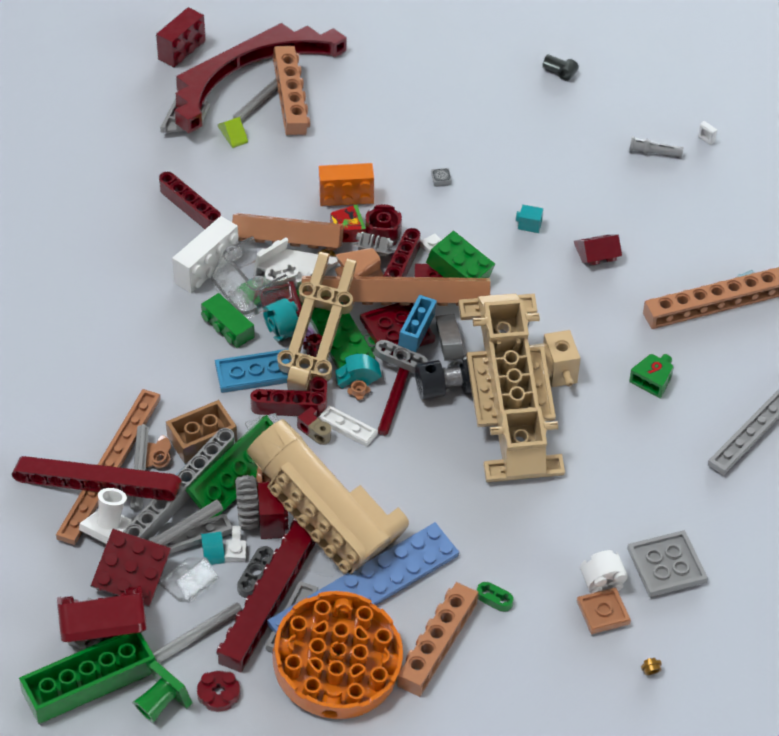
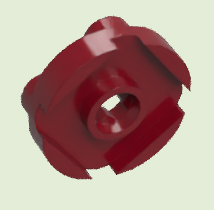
(214, 680)

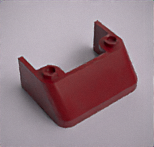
(101, 616)

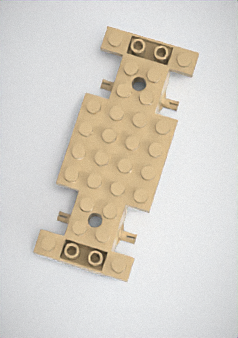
(511, 387)

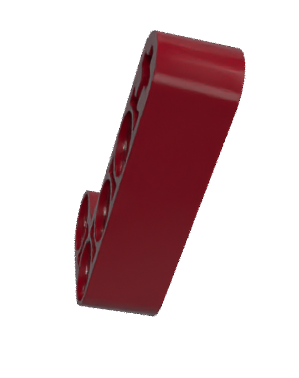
(290, 401)

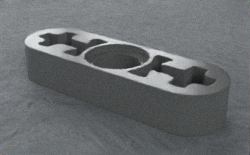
(255, 563)

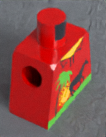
(352, 222)

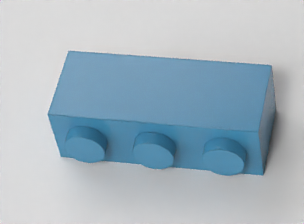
(417, 323)

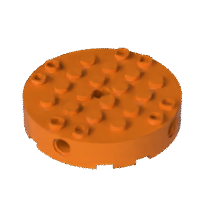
(332, 683)

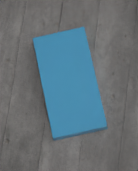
(250, 371)

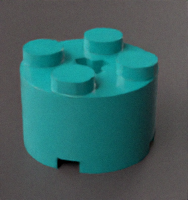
(281, 318)

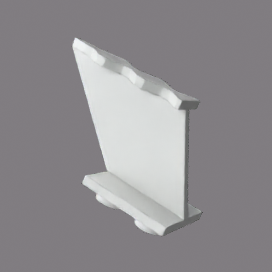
(278, 254)

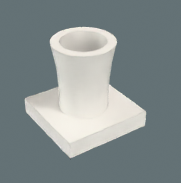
(107, 516)

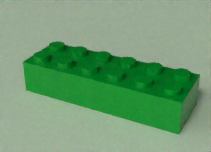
(86, 675)

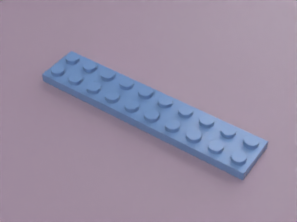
(392, 569)

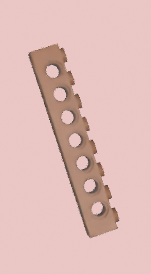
(712, 298)

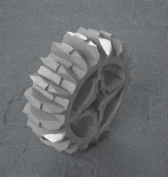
(247, 502)

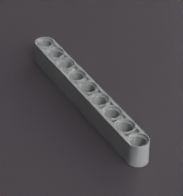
(190, 472)

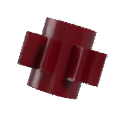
(312, 344)

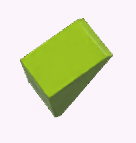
(233, 132)

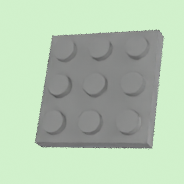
(667, 563)

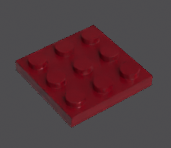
(387, 323)
(130, 563)

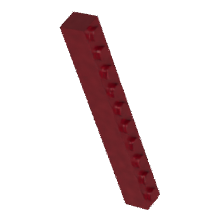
(266, 598)

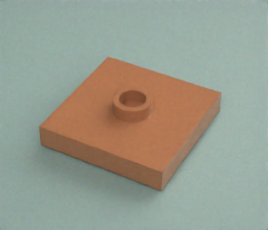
(603, 610)

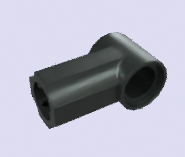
(565, 69)

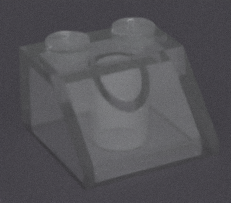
(189, 579)

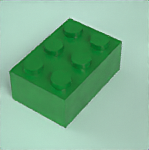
(459, 259)

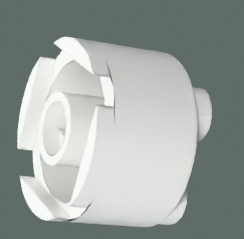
(604, 571)

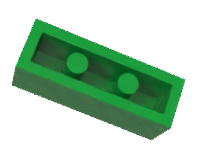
(227, 320)

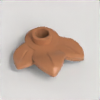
(158, 451)

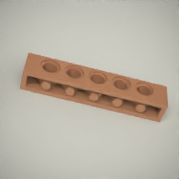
(290, 90)
(456, 610)

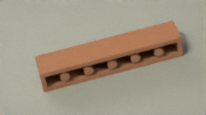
(295, 230)

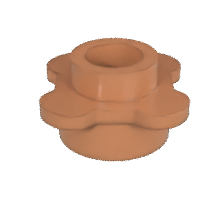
(358, 389)

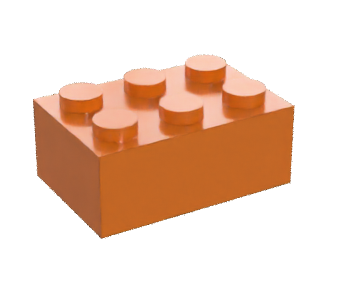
(346, 184)

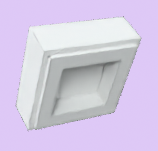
(707, 133)

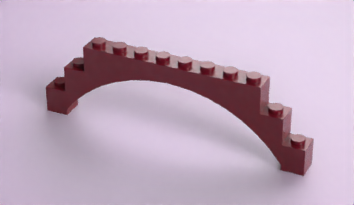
(198, 81)

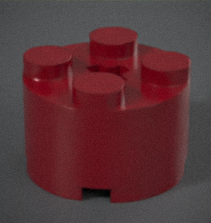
(384, 222)

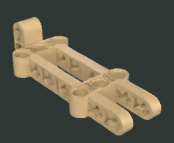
(300, 378)

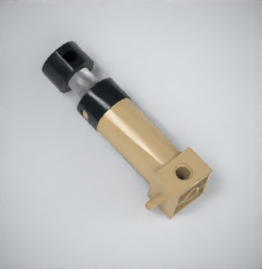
(560, 355)

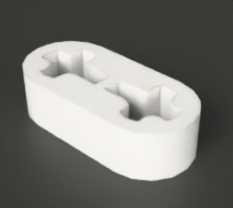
(281, 269)

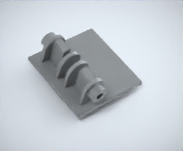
(381, 248)

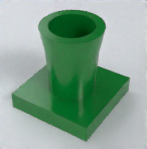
(161, 693)

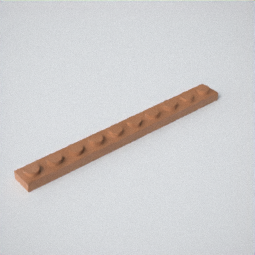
(114, 456)

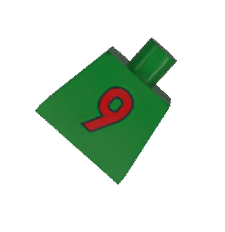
(653, 374)

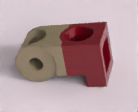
(314, 427)

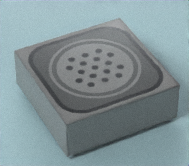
(441, 177)

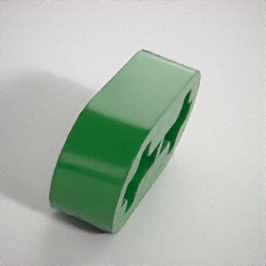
(494, 596)

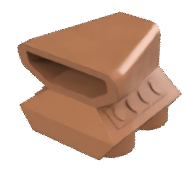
(367, 262)

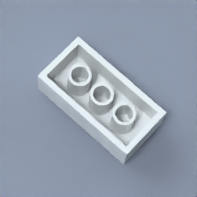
(199, 258)

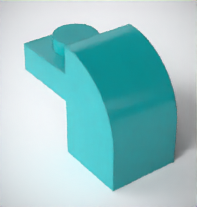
(358, 367)

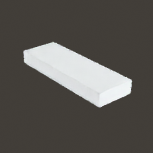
(348, 426)

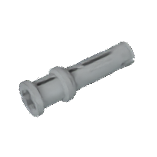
(647, 146)

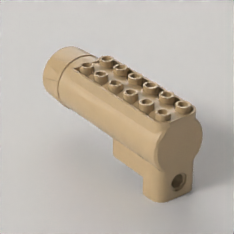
(342, 522)

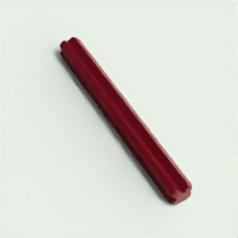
(393, 401)

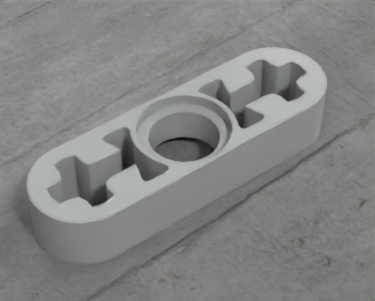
(389, 346)

